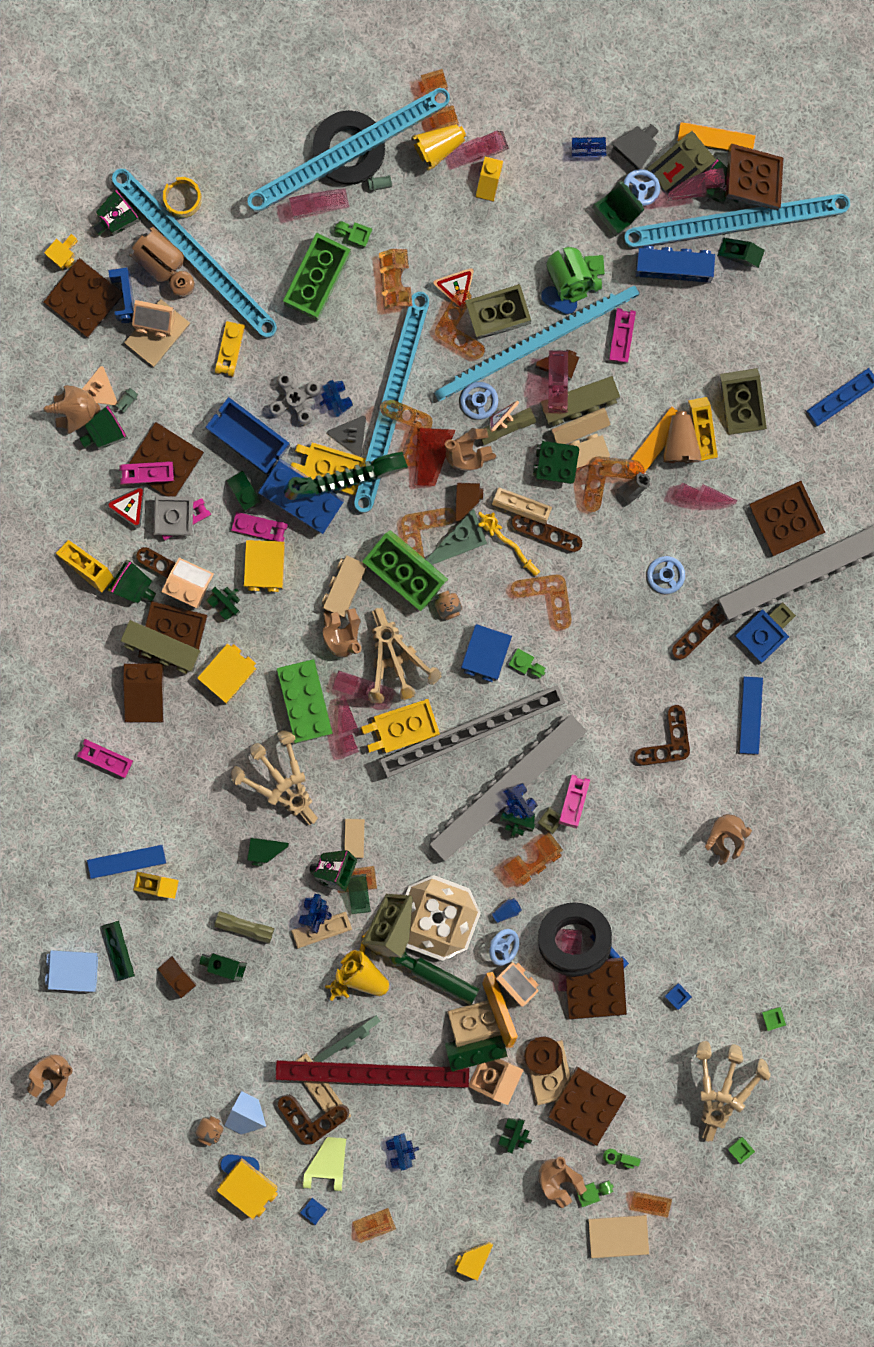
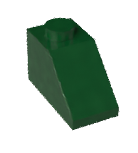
(741, 252)
(244, 491)
(264, 850)

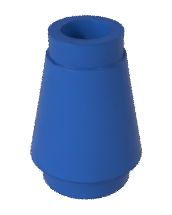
(507, 910)

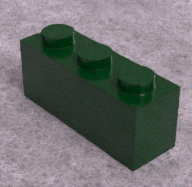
(475, 1053)

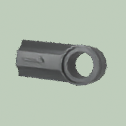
(633, 488)

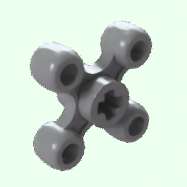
(302, 394)

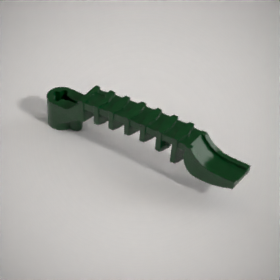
(377, 469)

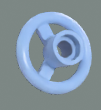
(639, 194)
(465, 396)
(671, 561)
(502, 946)

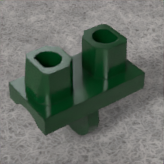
(216, 597)
(525, 823)
(516, 1126)

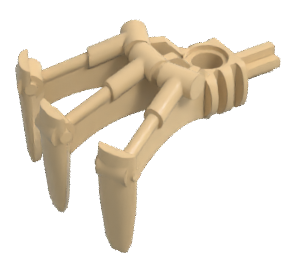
(409, 654)
(258, 752)
(733, 1103)

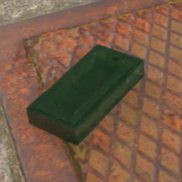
(359, 894)

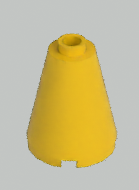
(438, 144)
(361, 974)

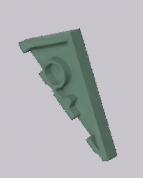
(462, 539)
(349, 1040)

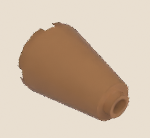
(681, 440)

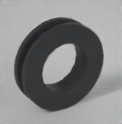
(343, 121)
(575, 914)

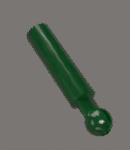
(437, 977)

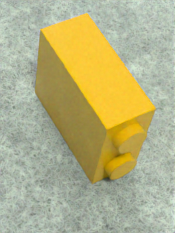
(264, 565)
(227, 672)
(248, 1189)

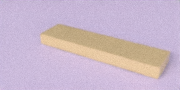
(323, 1093)

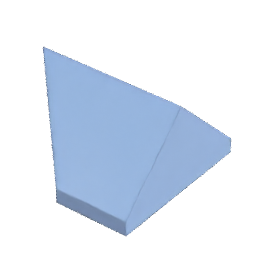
(245, 1115)

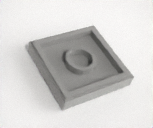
(173, 516)

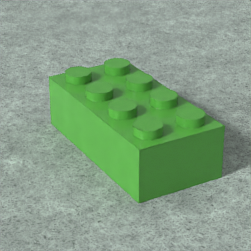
(317, 276)
(405, 570)
(304, 701)

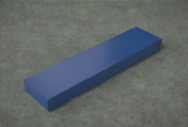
(842, 397)
(751, 715)
(126, 861)

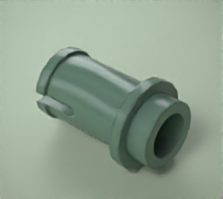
(379, 182)
(127, 399)

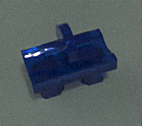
(588, 147)
(332, 398)
(517, 804)
(317, 913)
(404, 1150)

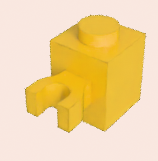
(60, 253)

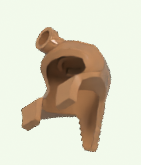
(76, 405)
(461, 454)
(341, 641)
(724, 827)
(54, 1069)
(555, 1172)

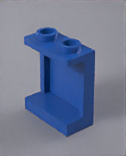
(123, 275)
(486, 653)

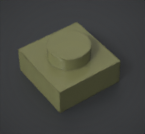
(782, 615)

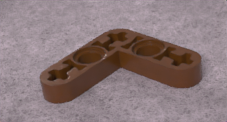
(675, 742)
(314, 1126)

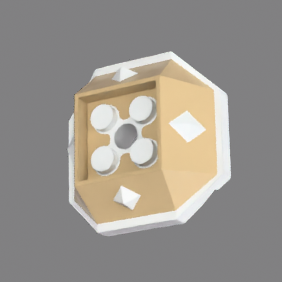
(459, 920)

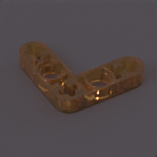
(452, 324)
(413, 424)
(606, 471)
(420, 525)
(554, 593)

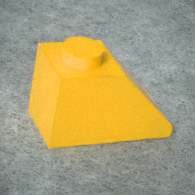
(489, 178)
(156, 885)
(473, 1260)

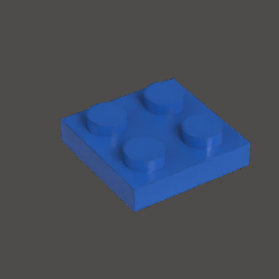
(762, 636)

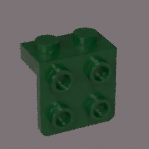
(618, 208)
(556, 462)

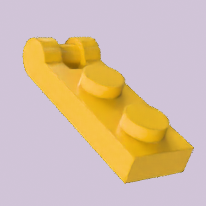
(230, 348)

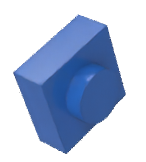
(678, 996)
(313, 1211)

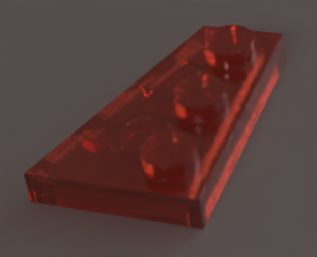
(430, 454)

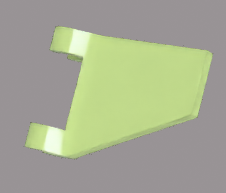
(328, 1163)

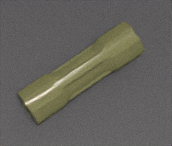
(520, 420)
(231, 923)

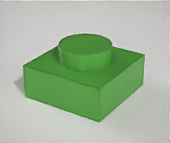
(773, 1018)
(741, 1150)

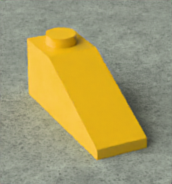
(703, 424)
(85, 565)

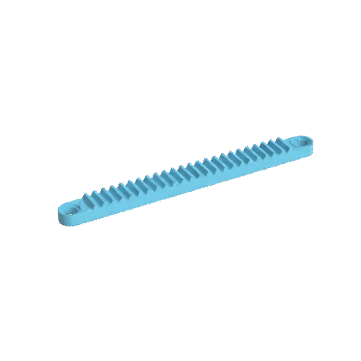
(349, 150)
(736, 221)
(194, 253)
(536, 343)
(395, 391)

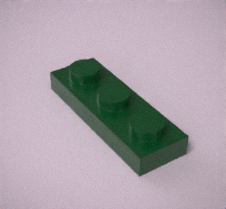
(118, 951)

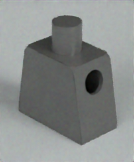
(637, 145)

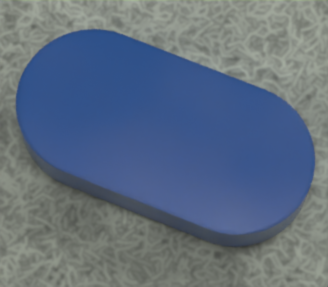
(551, 298)
(231, 1160)

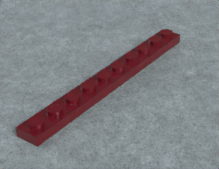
(371, 1073)

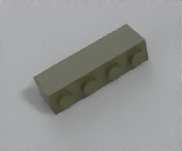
(585, 399)
(161, 646)

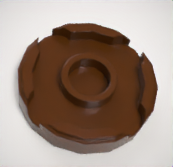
(543, 1055)

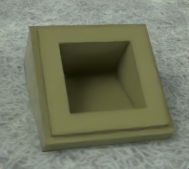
(550, 820)

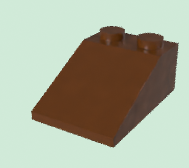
(144, 692)

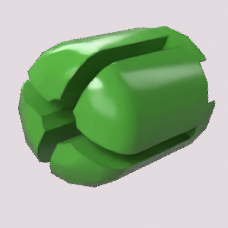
(567, 286)

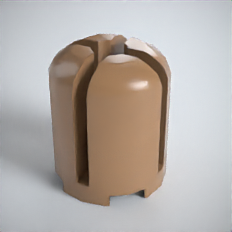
(157, 255)

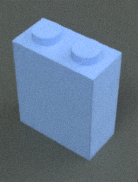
(72, 971)

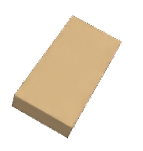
(355, 837)

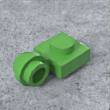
(358, 234)
(596, 267)
(522, 661)
(628, 1160)
(591, 1195)

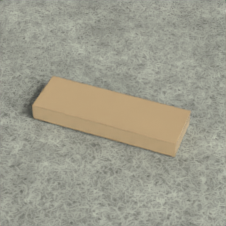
(581, 426)
(522, 505)
(336, 925)

